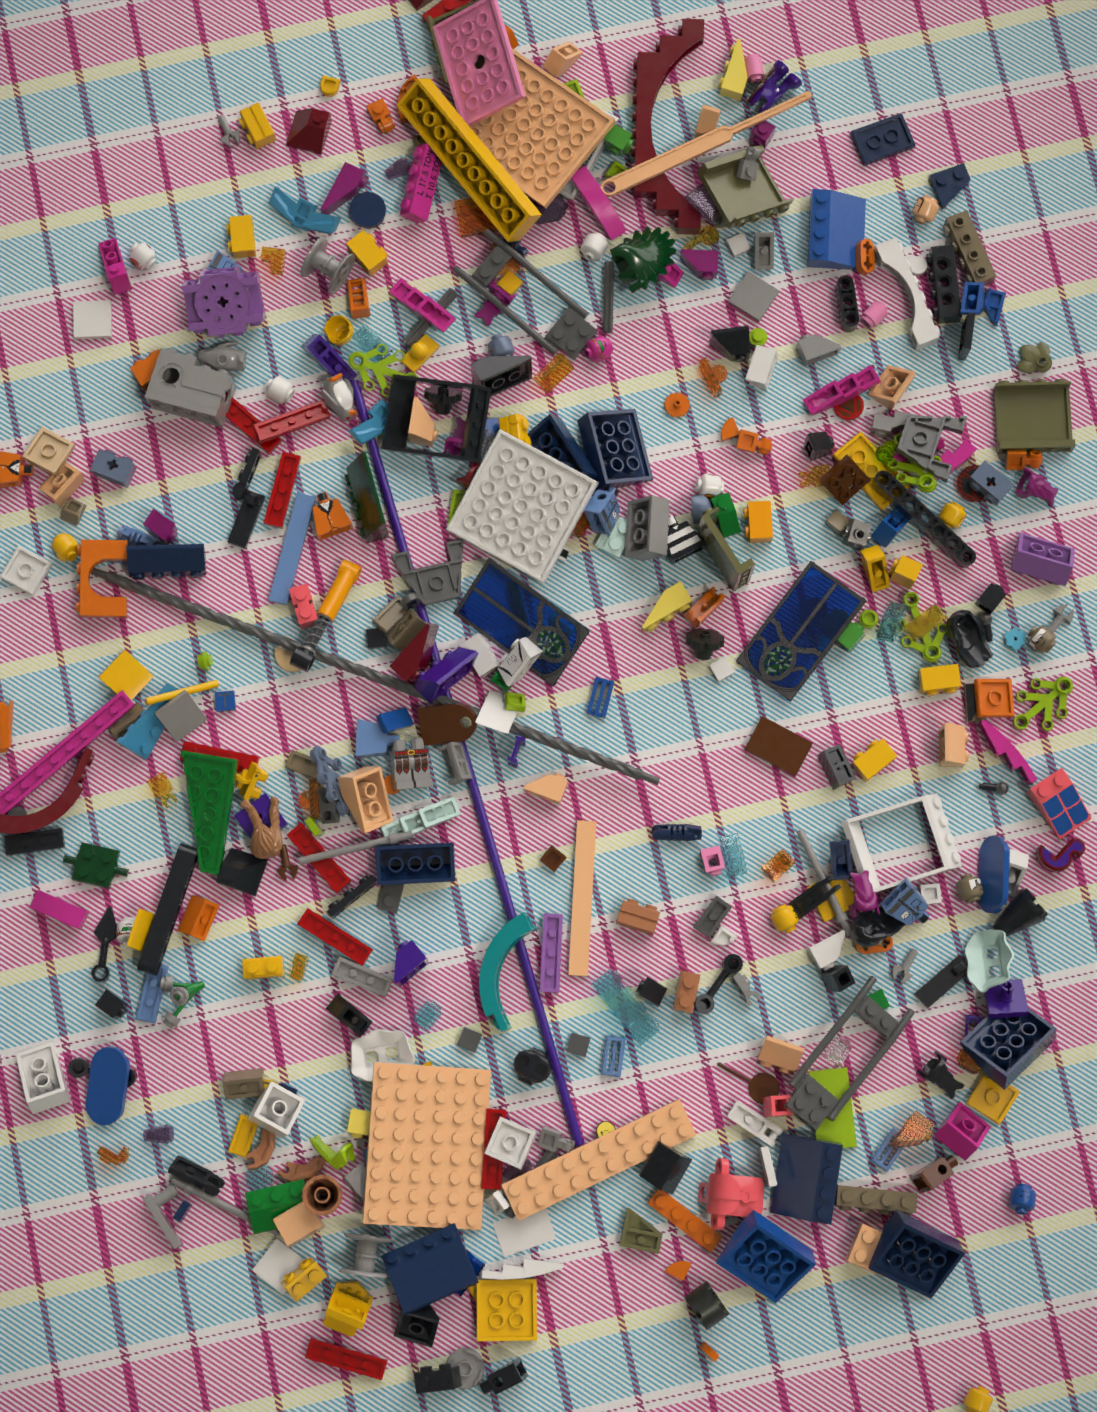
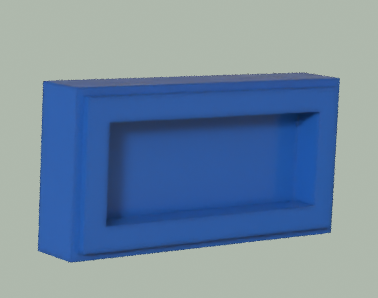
(394, 720)

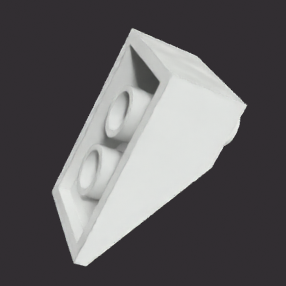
(42, 1078)

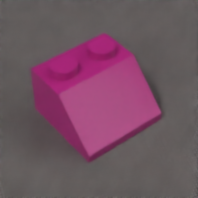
(962, 1131)

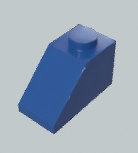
(973, 298)
(889, 528)

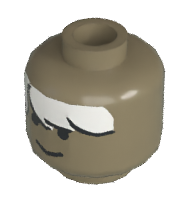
(1041, 639)
(969, 888)

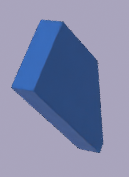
(993, 304)

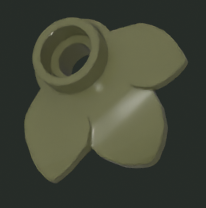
(1032, 356)

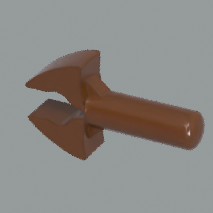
(286, 864)

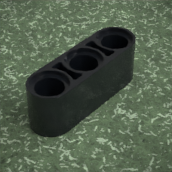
(850, 296)

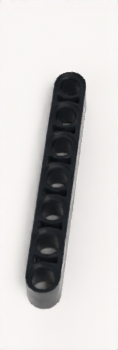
(926, 528)
(168, 910)

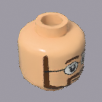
(925, 209)

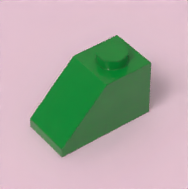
(727, 516)

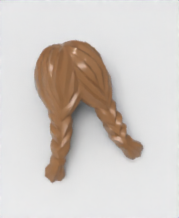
(265, 841)

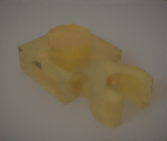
(813, 477)
(161, 787)

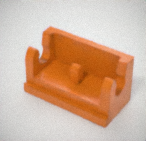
(704, 607)

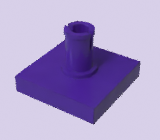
(262, 806)
(1006, 1000)

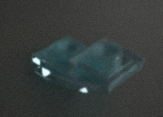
(369, 340)
(890, 623)
(733, 855)

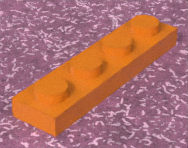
(685, 1220)

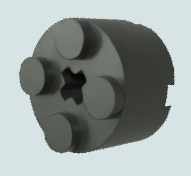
(706, 1305)

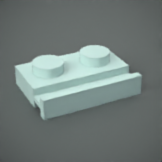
(615, 542)

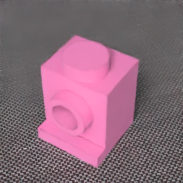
(712, 853)

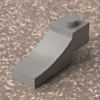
(884, 425)

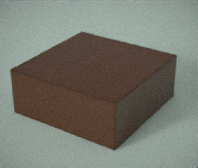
(553, 858)

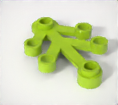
(378, 367)
(914, 468)
(928, 644)
(1045, 700)

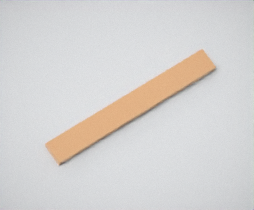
(582, 898)

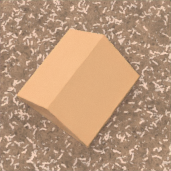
(892, 386)
(62, 485)
(297, 1224)

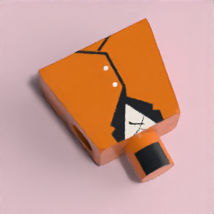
(13, 469)
(330, 517)

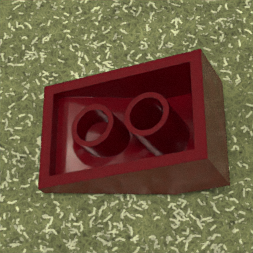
(416, 655)

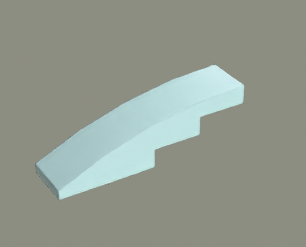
(424, 818)

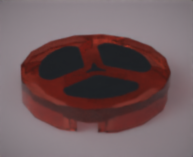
(965, 490)

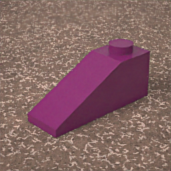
(345, 187)

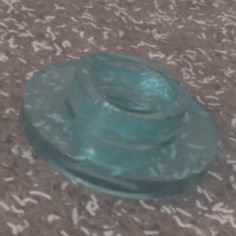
(259, 1178)

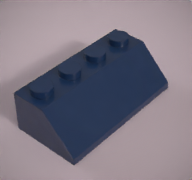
(166, 560)
(415, 863)

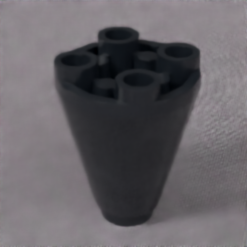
(1020, 914)

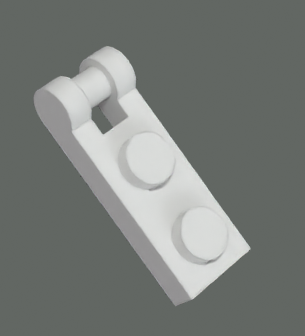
(754, 1123)

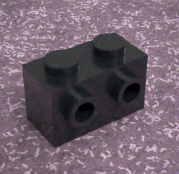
(437, 1379)

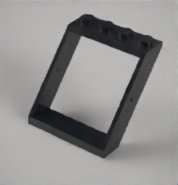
(400, 410)

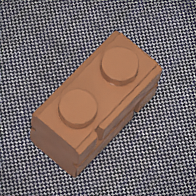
(638, 917)
(686, 992)

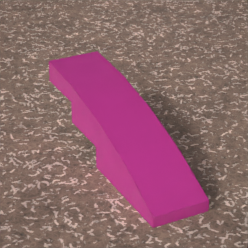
(598, 203)
(422, 306)
(841, 391)
(1002, 746)

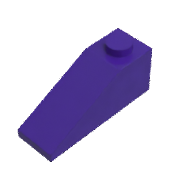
(327, 357)

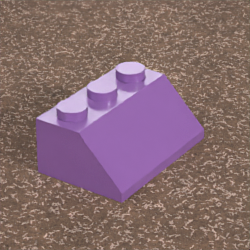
(1043, 559)

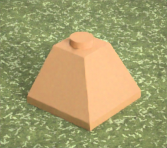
(421, 426)

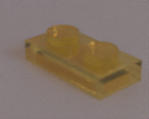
(925, 622)

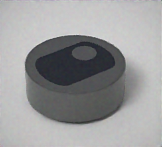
(410, 601)

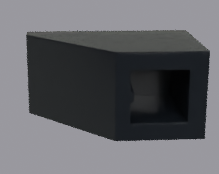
(651, 991)

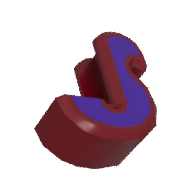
(1063, 859)

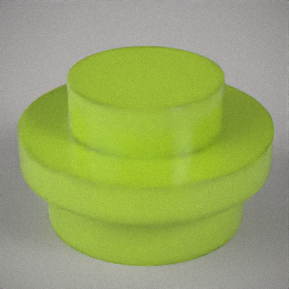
(758, 337)
(868, 619)
(204, 661)

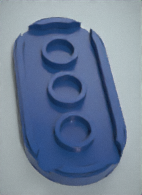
(994, 873)
(107, 1085)

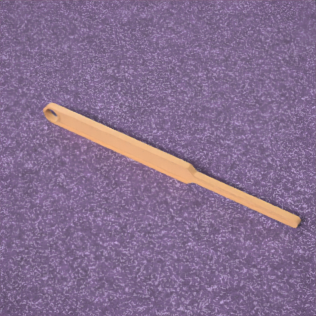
(693, 148)

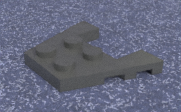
(921, 440)
(434, 582)

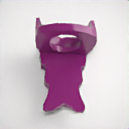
(489, 310)
(454, 443)
(1036, 487)
(864, 896)

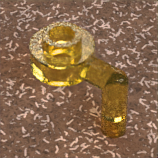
(708, 236)

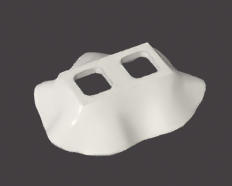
(379, 1041)

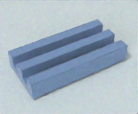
(615, 1040)
(880, 1163)

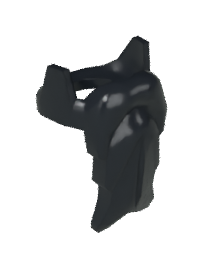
(937, 1073)

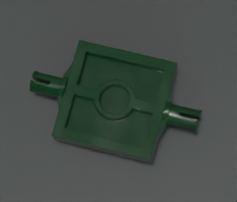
(95, 865)

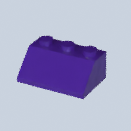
(445, 673)
(408, 962)

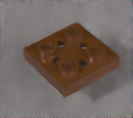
(842, 476)

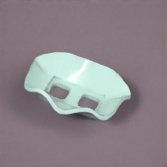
(979, 964)

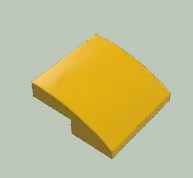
(126, 674)
(140, 930)

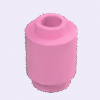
(754, 68)
(874, 314)

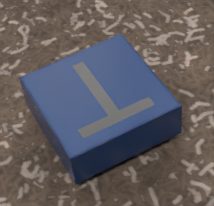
(225, 701)

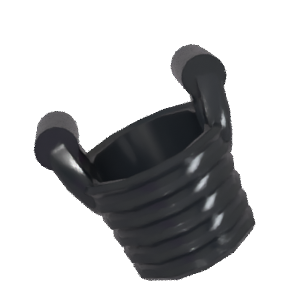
(532, 1066)

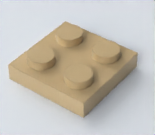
(48, 451)

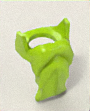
(335, 1160)

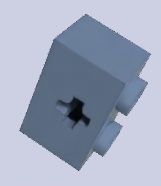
(987, 473)
(121, 475)

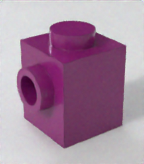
(762, 133)

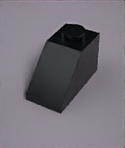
(818, 445)
(349, 1015)

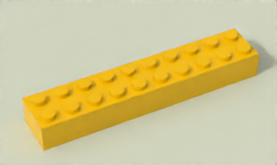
(468, 160)

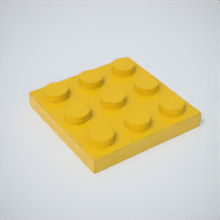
(506, 1310)

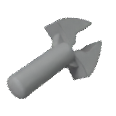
(228, 132)
(1059, 618)
(905, 966)

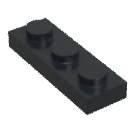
(34, 842)
(351, 896)

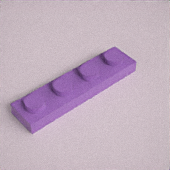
(551, 953)

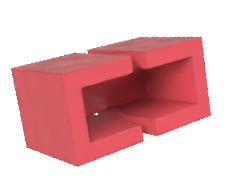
(303, 605)

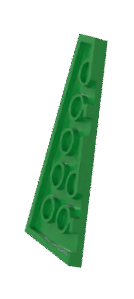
(210, 801)

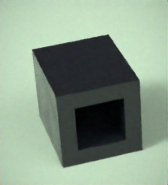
(990, 598)
(838, 978)
(112, 1005)

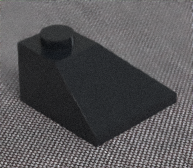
(731, 343)
(242, 872)
(418, 1326)

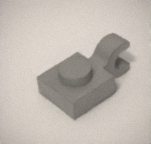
(748, 168)
(743, 985)
(552, 1140)

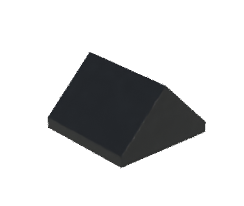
(665, 1167)

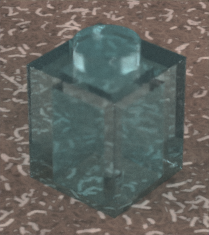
(428, 1015)

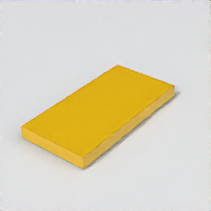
(864, 455)

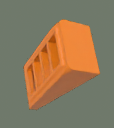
(362, 309)

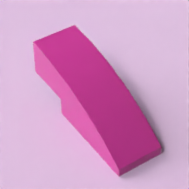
(959, 457)
(59, 909)

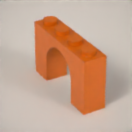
(93, 553)

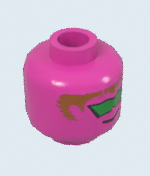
(598, 349)

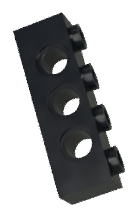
(945, 256)

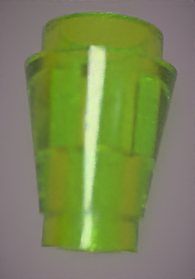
(886, 451)

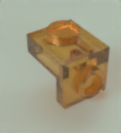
(778, 865)
(108, 1156)

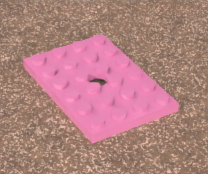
(460, 41)

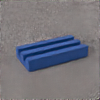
(604, 682)

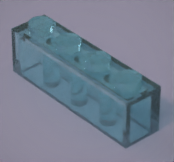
(625, 1007)

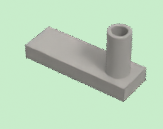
(154, 1204)

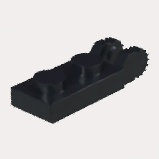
(246, 475)
(813, 897)
(196, 1175)

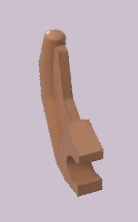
(263, 1151)
(303, 1171)

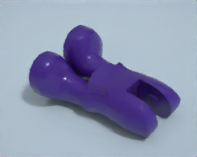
(770, 91)

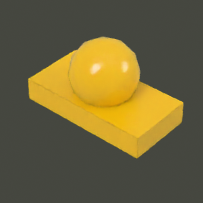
(420, 353)

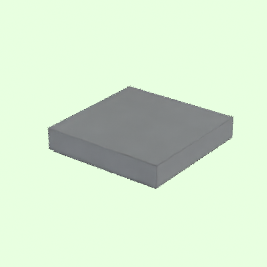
(753, 296)
(180, 715)

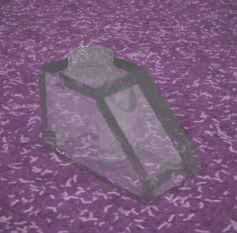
(837, 1051)

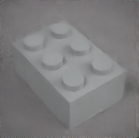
(647, 528)

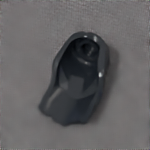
(968, 638)
(872, 928)

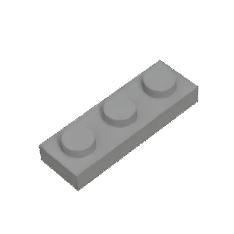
(362, 976)

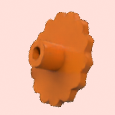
(677, 405)

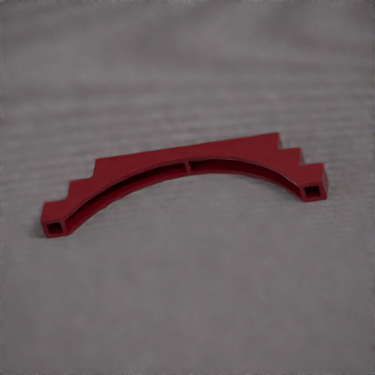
(651, 74)

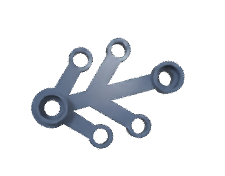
(329, 777)

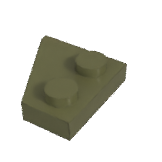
(640, 1234)

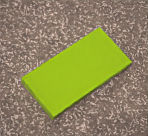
(842, 1128)

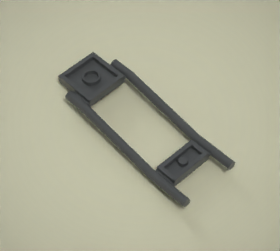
(567, 334)
(810, 1099)

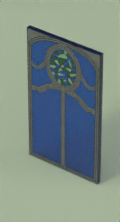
(509, 610)
(801, 631)

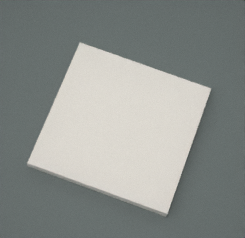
(522, 506)

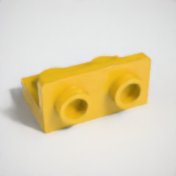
(303, 1278)

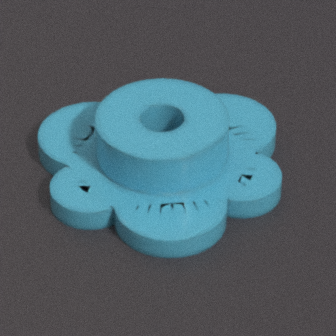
(1019, 635)

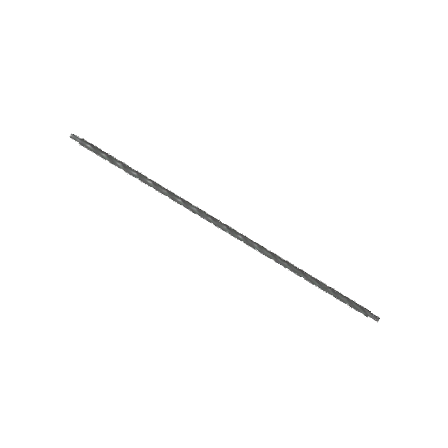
(363, 671)

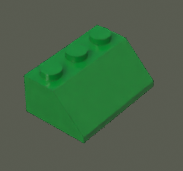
(271, 1202)

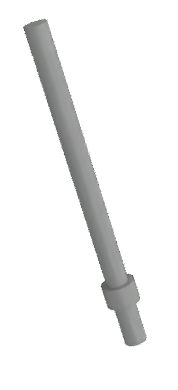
(392, 839)
(840, 917)
(191, 1189)

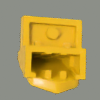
(347, 1307)

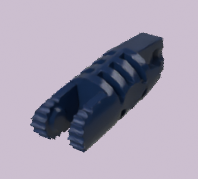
(677, 832)

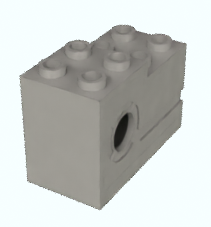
(189, 388)

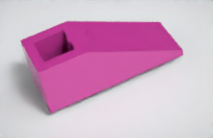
(115, 266)

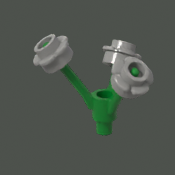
(180, 996)

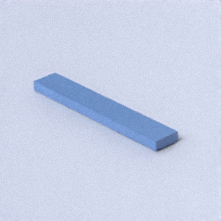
(292, 549)

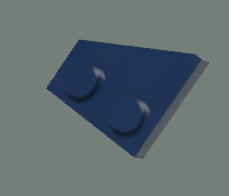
(949, 183)

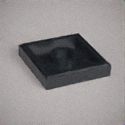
(966, 336)

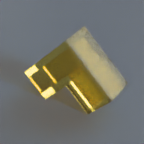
(275, 257)
(299, 966)

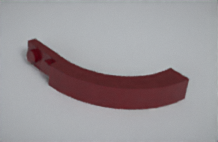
(54, 811)

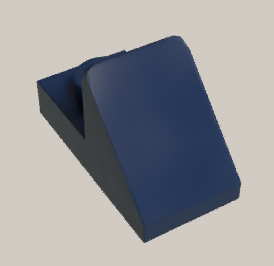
(840, 859)

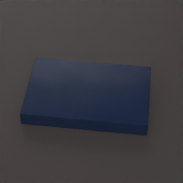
(882, 139)

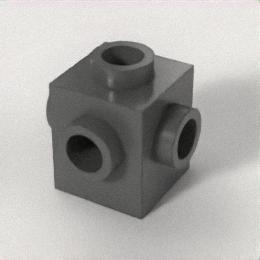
(857, 533)

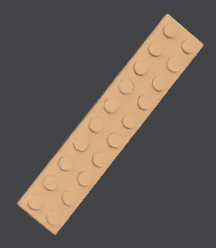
(597, 1160)

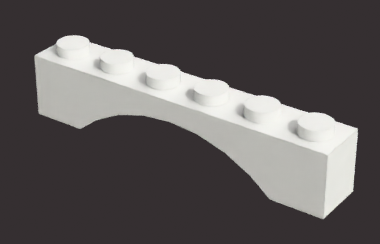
(891, 259)

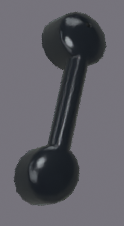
(704, 1003)
(80, 1067)

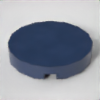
(367, 210)

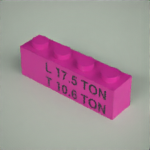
(420, 184)

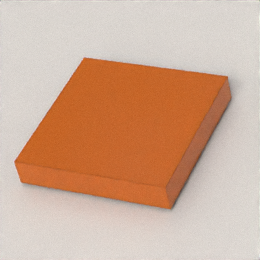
(994, 698)

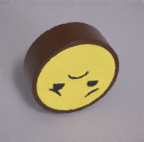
(604, 1127)

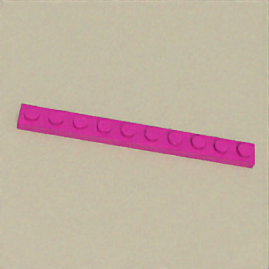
(64, 751)

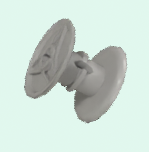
(327, 265)
(365, 1255)

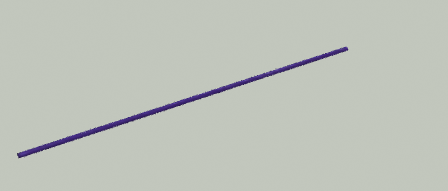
(478, 804)

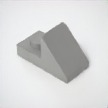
(764, 250)

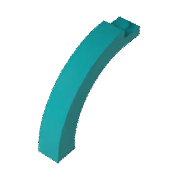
(492, 964)

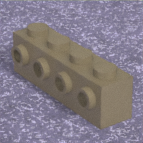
(969, 248)
(878, 1199)

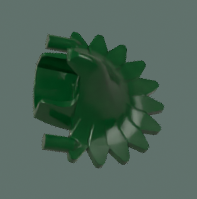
(643, 257)

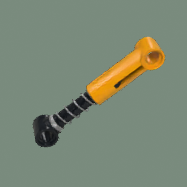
(346, 576)

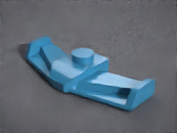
(303, 213)
(372, 427)

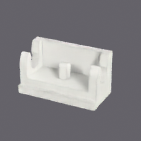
(762, 367)
(486, 660)

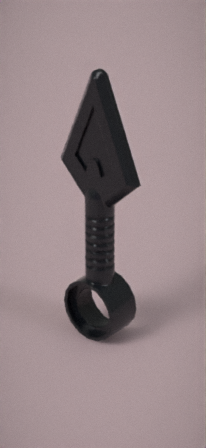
(106, 933)

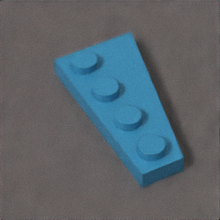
(146, 730)

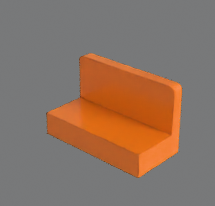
(198, 917)

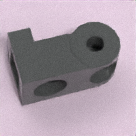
(328, 810)

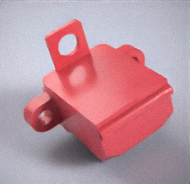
(730, 1194)

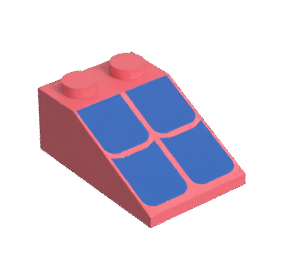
(1059, 803)

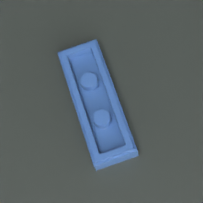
(151, 996)

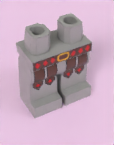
(410, 767)

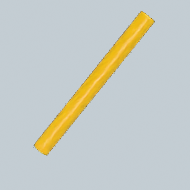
(190, 690)

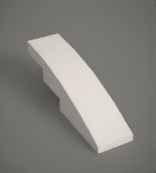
(529, 1269)

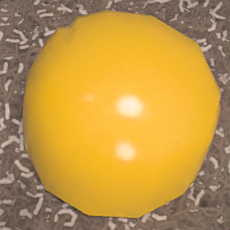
(339, 330)

